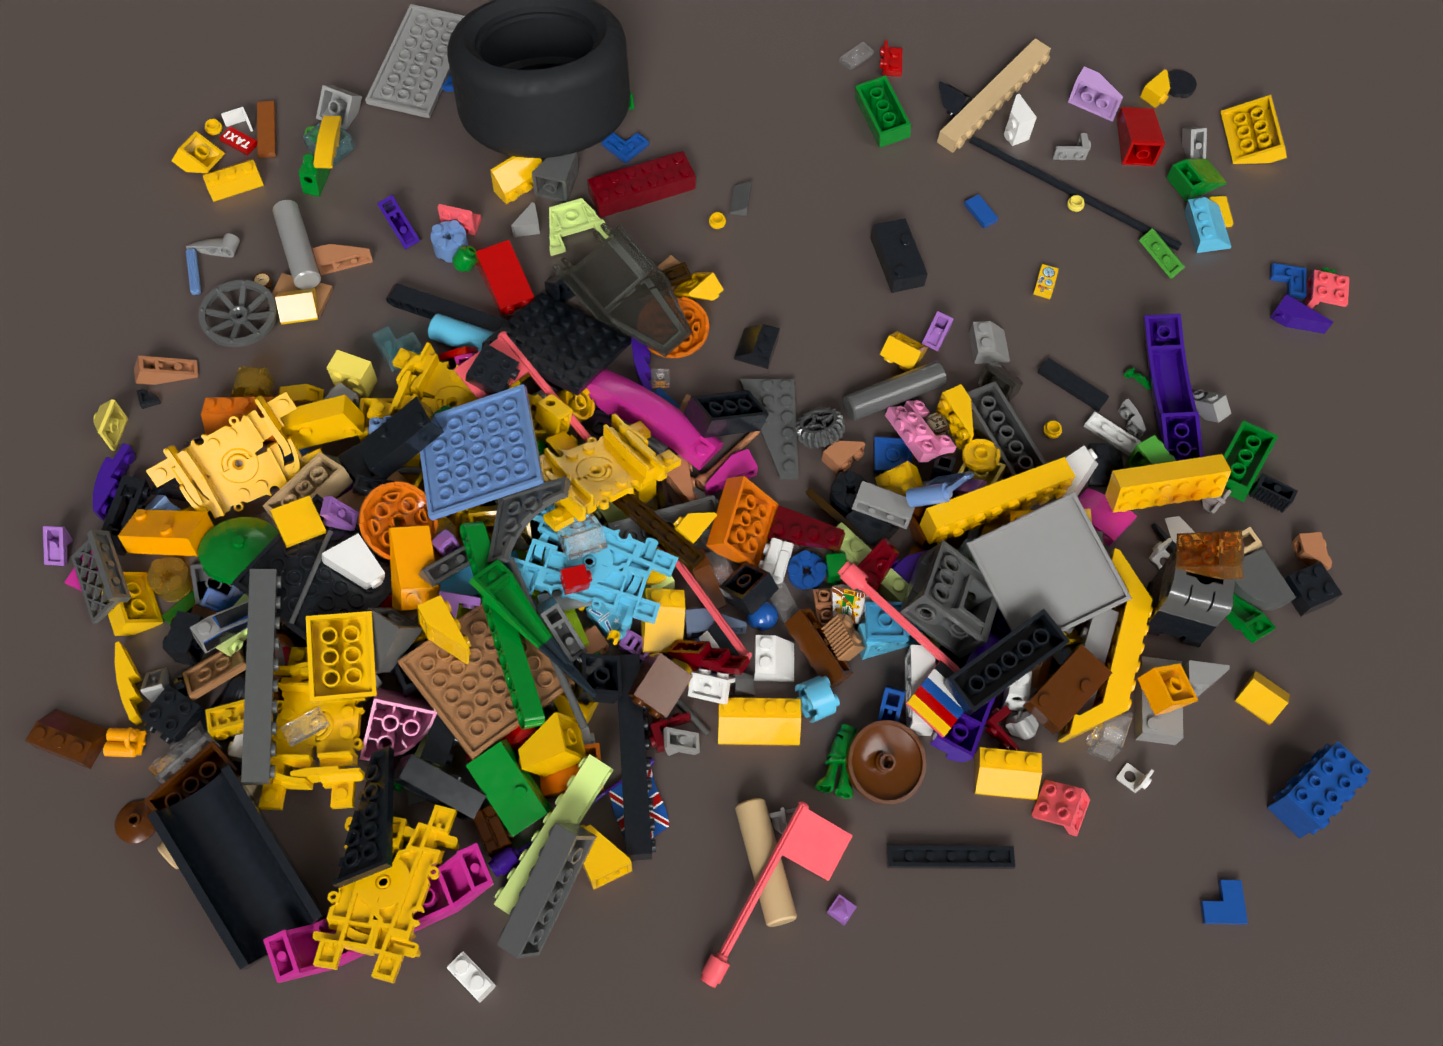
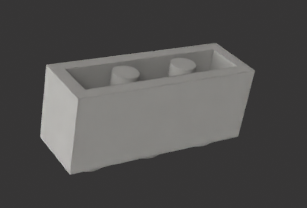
(883, 505)

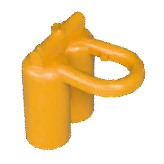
(124, 742)

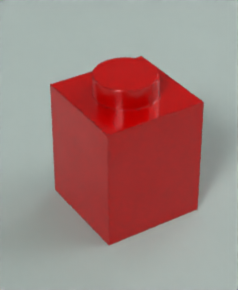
(575, 579)

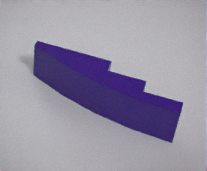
(641, 359)

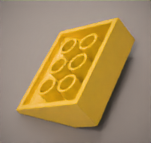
(1254, 132)
(340, 657)

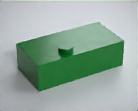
(882, 111)
(1246, 458)
(509, 787)

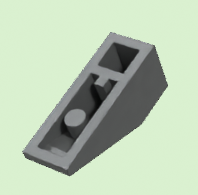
(561, 628)

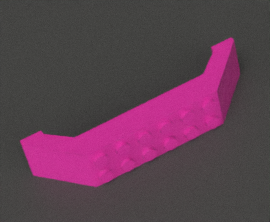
(459, 883)

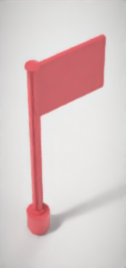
(506, 346)
(806, 841)

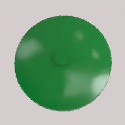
(233, 546)

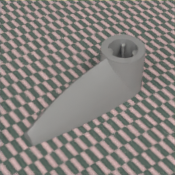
(217, 246)

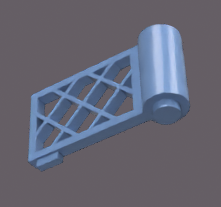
(937, 490)

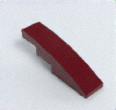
(704, 656)

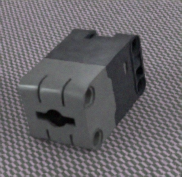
(1187, 603)

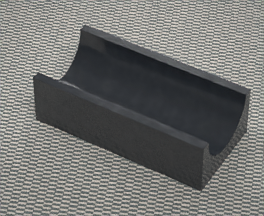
(236, 866)

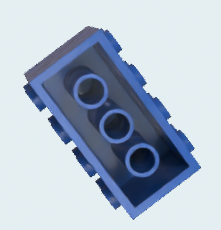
(1319, 789)

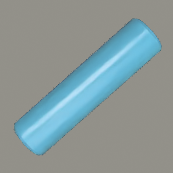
(456, 332)

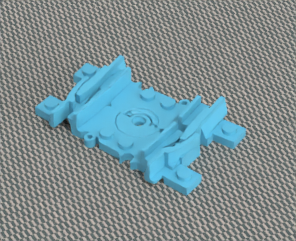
(608, 580)

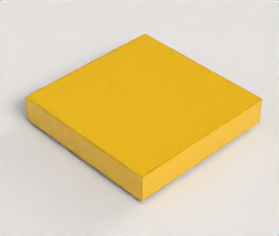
(298, 521)

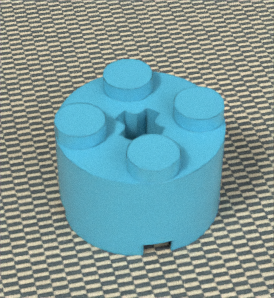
(817, 698)

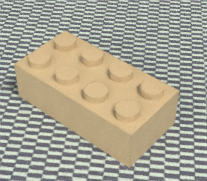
(318, 477)

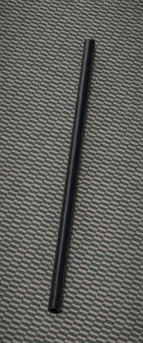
(1070, 190)

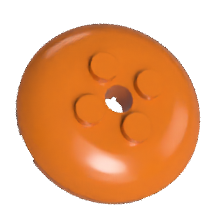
(699, 326)
(387, 502)

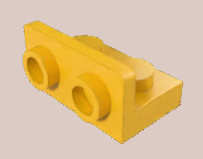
(225, 720)

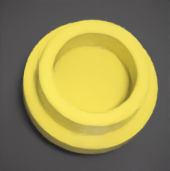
(1075, 203)

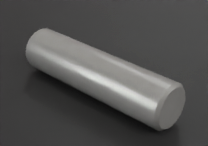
(296, 244)

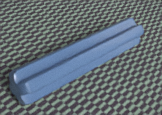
(193, 271)

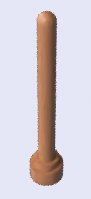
(702, 479)

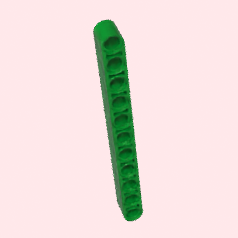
(505, 636)

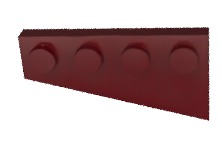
(804, 530)
(878, 563)

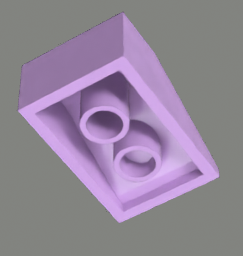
(1095, 94)

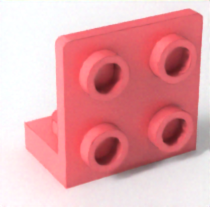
(465, 217)
(1327, 288)
(1062, 805)

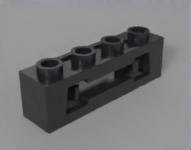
(136, 492)

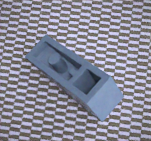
(700, 620)

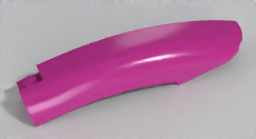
(665, 421)

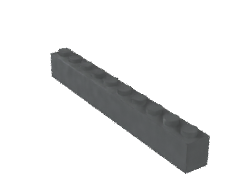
(259, 677)

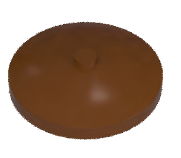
(886, 762)

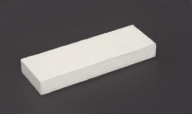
(1111, 433)

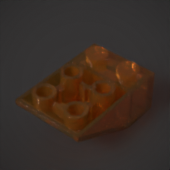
(1211, 554)

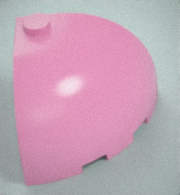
(396, 723)

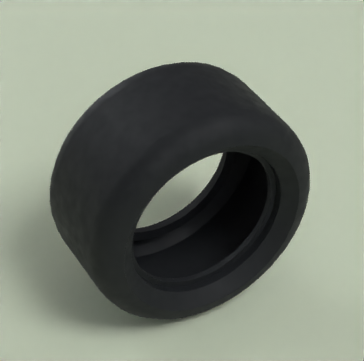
(539, 75)

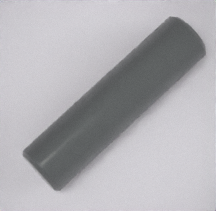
(894, 390)

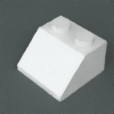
(1020, 122)
(773, 659)

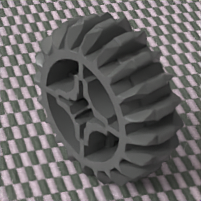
(820, 427)

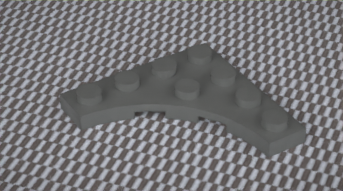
(517, 511)

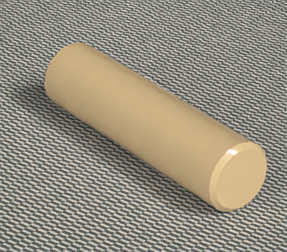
(759, 844)

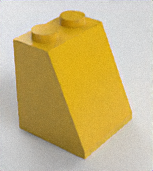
(553, 746)
(604, 861)

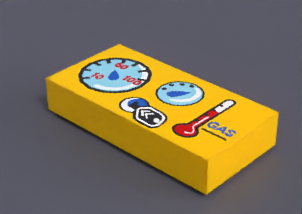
(1045, 281)

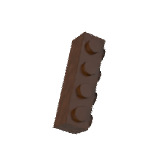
(813, 643)

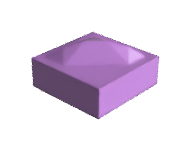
(841, 909)

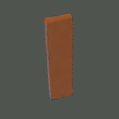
(266, 129)

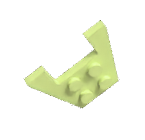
(571, 219)

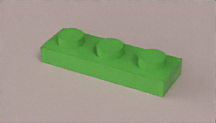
(1162, 253)

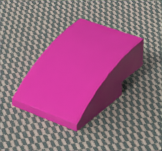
(1103, 518)

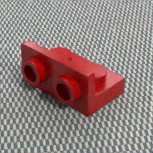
(891, 60)

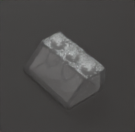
(180, 753)

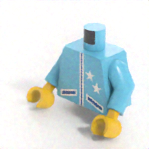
(608, 624)

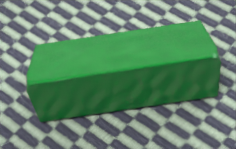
(184, 605)

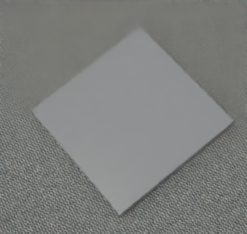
(1050, 564)

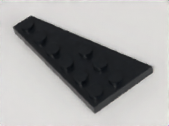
(371, 828)

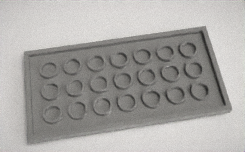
(415, 63)

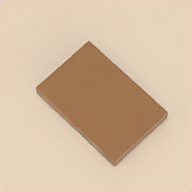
(323, 291)
(213, 672)

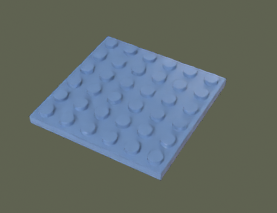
(482, 454)

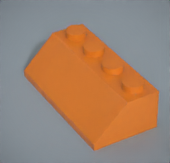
(218, 411)

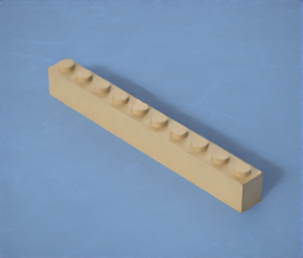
(994, 95)

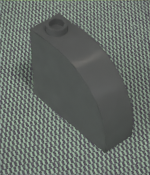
(1263, 583)

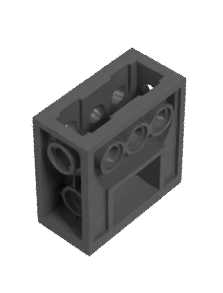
(947, 600)

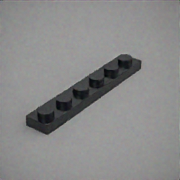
(950, 857)

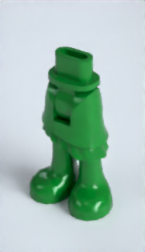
(836, 758)

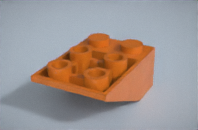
(557, 783)

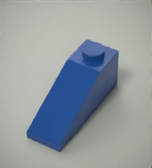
(892, 703)

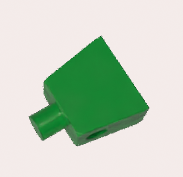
(312, 178)

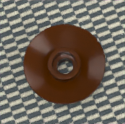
(138, 831)

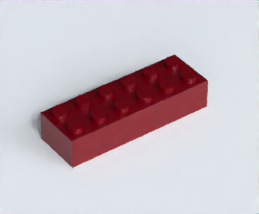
(641, 184)

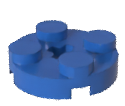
(806, 560)

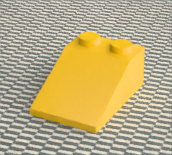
(669, 620)

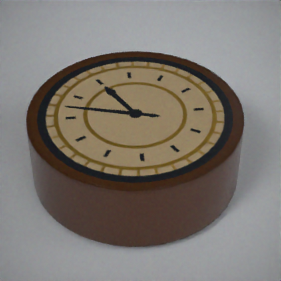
(263, 279)

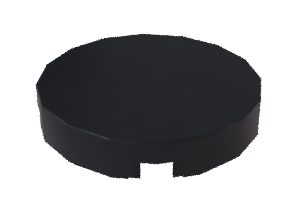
(1181, 84)

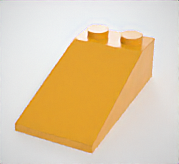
(410, 553)

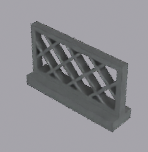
(108, 572)

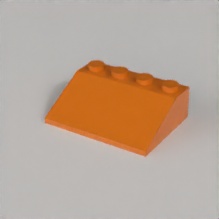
(742, 522)

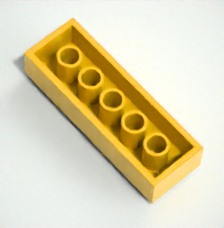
(1167, 483)

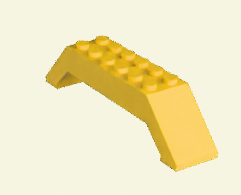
(1122, 658)

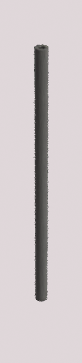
(560, 673)

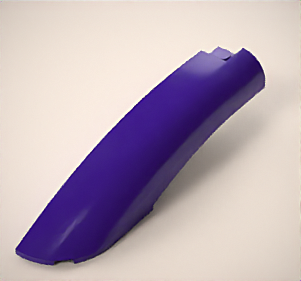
(1171, 387)
(965, 734)

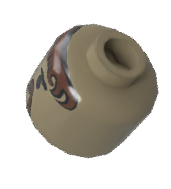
(938, 424)

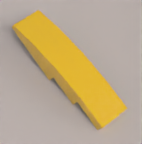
(327, 141)
(127, 677)

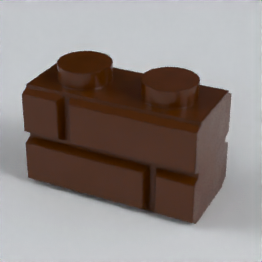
(492, 831)

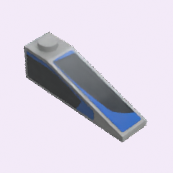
(220, 626)

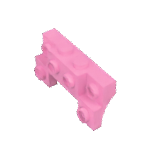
(916, 433)

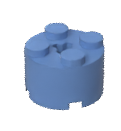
(447, 238)

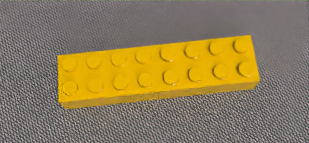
(997, 501)

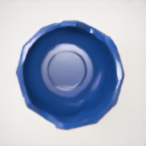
(764, 618)

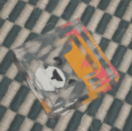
(660, 378)

